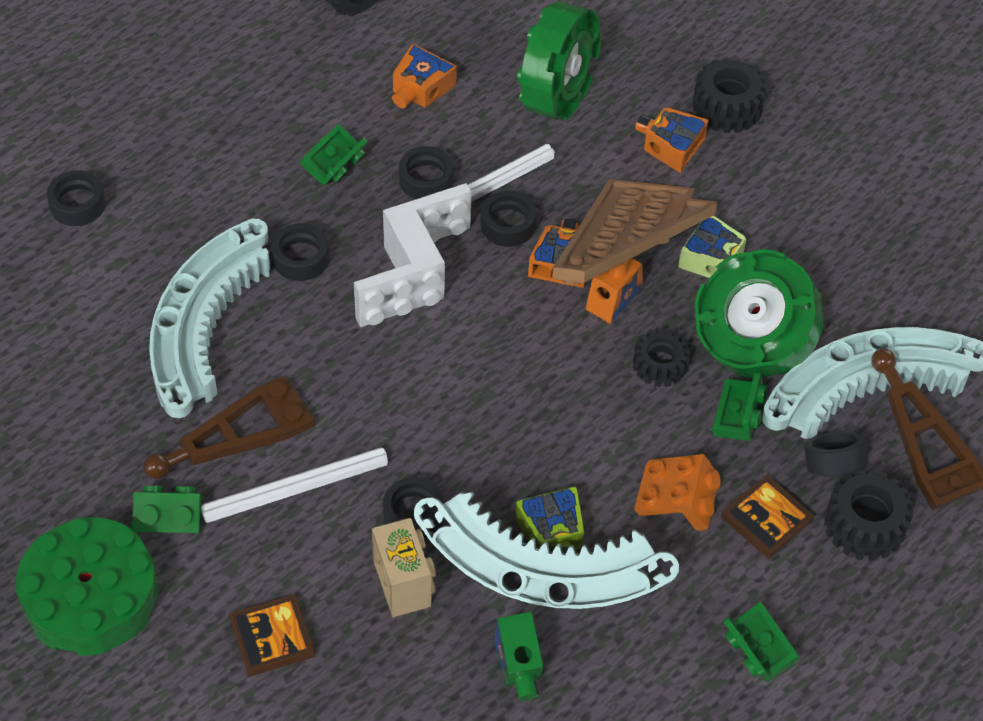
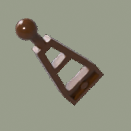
(280, 402)
(945, 484)

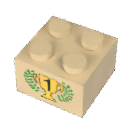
(403, 567)

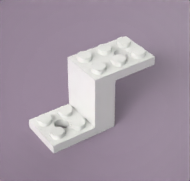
(419, 267)

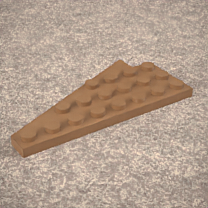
(626, 222)

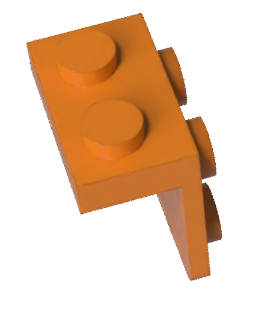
(679, 486)

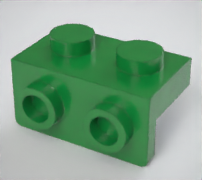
(331, 155)
(739, 408)
(167, 511)
(762, 642)

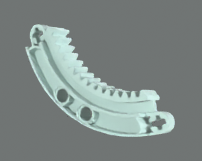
(190, 311)
(845, 369)
(591, 577)

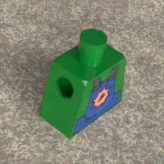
(515, 643)

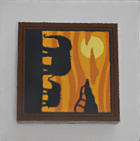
(767, 516)
(271, 635)

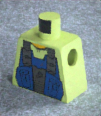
(709, 246)

